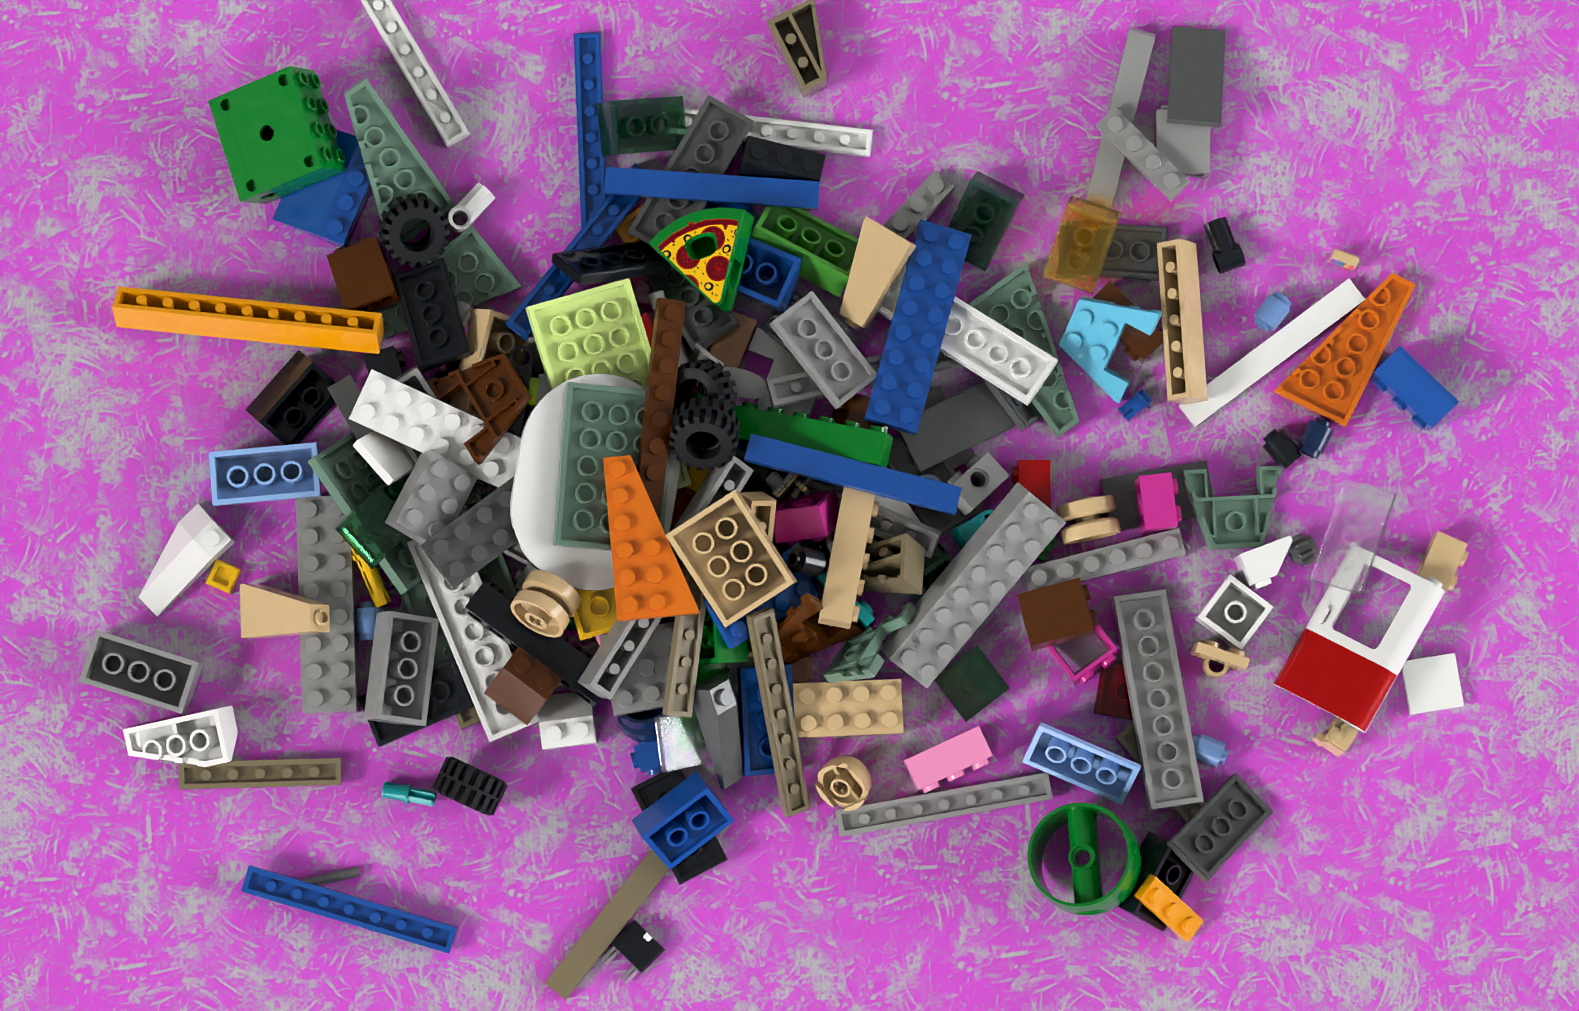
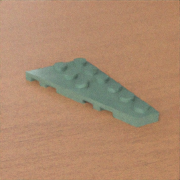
(390, 157)
(474, 273)
(1016, 306)
(347, 480)

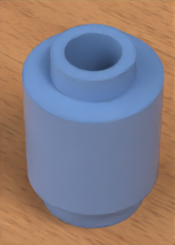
(1272, 311)
(366, 620)
(1209, 750)

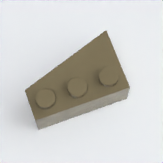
(800, 46)
(894, 566)

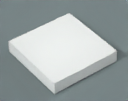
(385, 456)
(1432, 684)

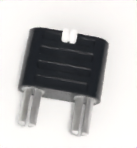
(637, 947)

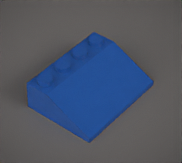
(333, 205)

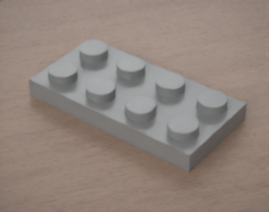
(823, 349)

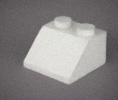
(1262, 563)
(566, 722)

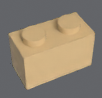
(1442, 560)

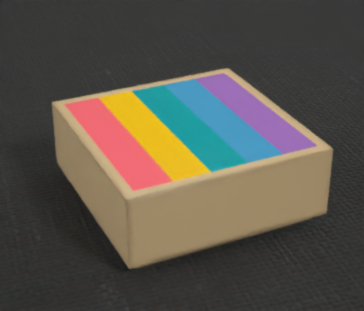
(1343, 259)

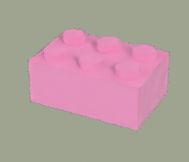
(948, 760)

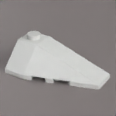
(188, 554)
(193, 739)

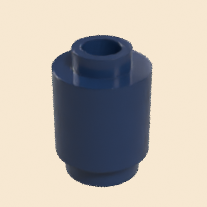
(1315, 438)

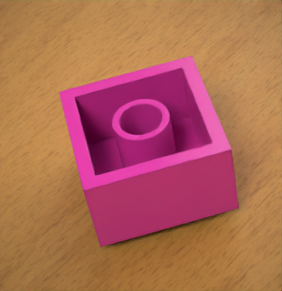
(1157, 502)
(806, 517)

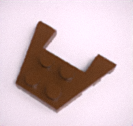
(494, 392)
(802, 638)

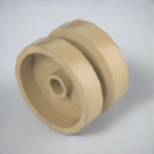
(1088, 519)
(545, 603)

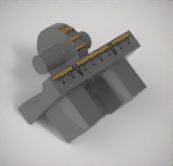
(782, 486)

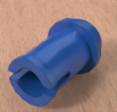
(1135, 404)

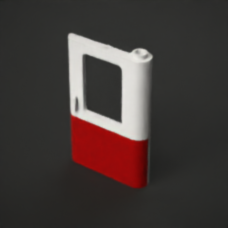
(1346, 674)

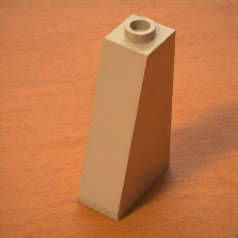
(874, 270)
(278, 613)

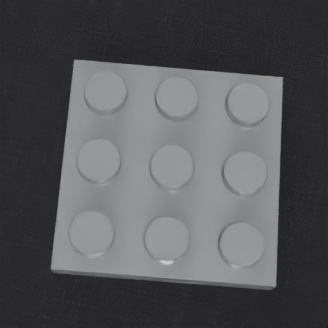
(647, 678)

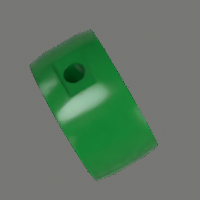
(1088, 877)

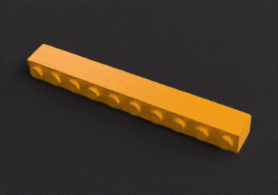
(248, 320)

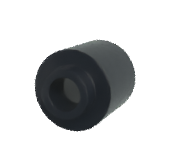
(1281, 448)
(807, 561)

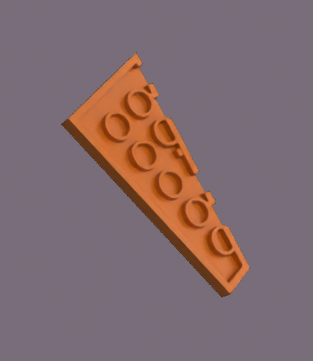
(1341, 366)
(644, 565)

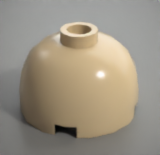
(844, 782)

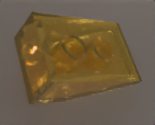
(1082, 244)

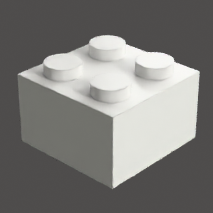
(1234, 613)

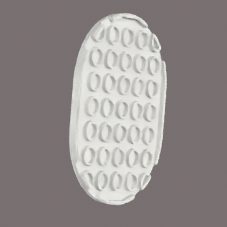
(536, 493)

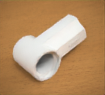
(471, 206)

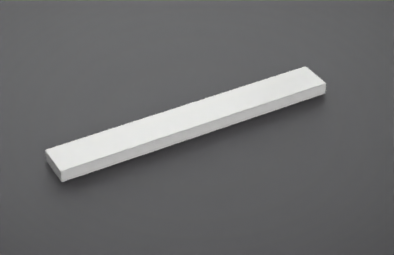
(417, 70)
(806, 135)
(1274, 351)

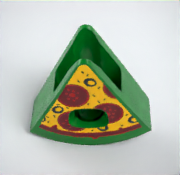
(708, 250)

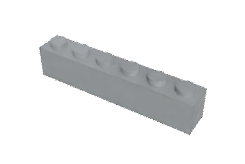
(1106, 560)

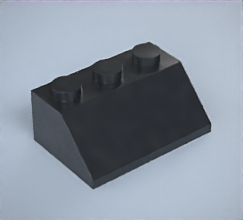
(779, 161)
(293, 400)
(1163, 863)

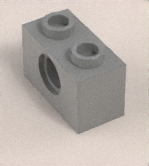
(989, 476)

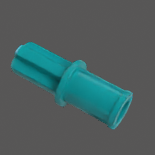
(408, 793)

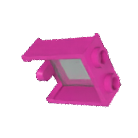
(1084, 655)

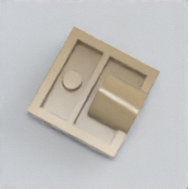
(1230, 658)

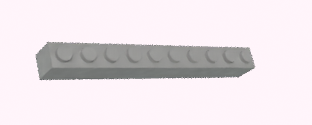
(629, 637)

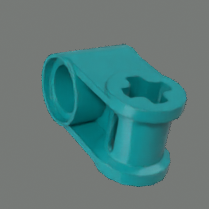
(967, 529)

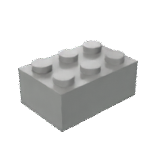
(430, 497)

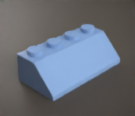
(263, 474)
(1081, 763)

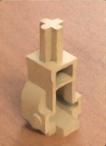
(1336, 737)

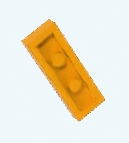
(1169, 908)

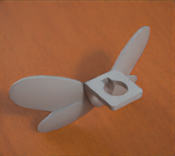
(747, 383)

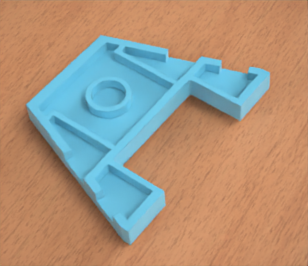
(1094, 337)

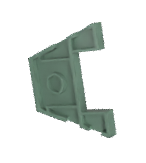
(1232, 520)
(858, 654)

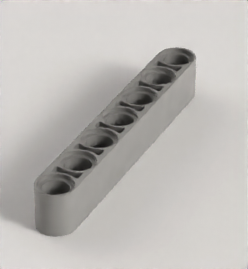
(1126, 100)

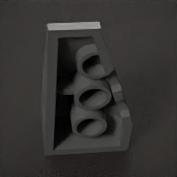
(719, 720)

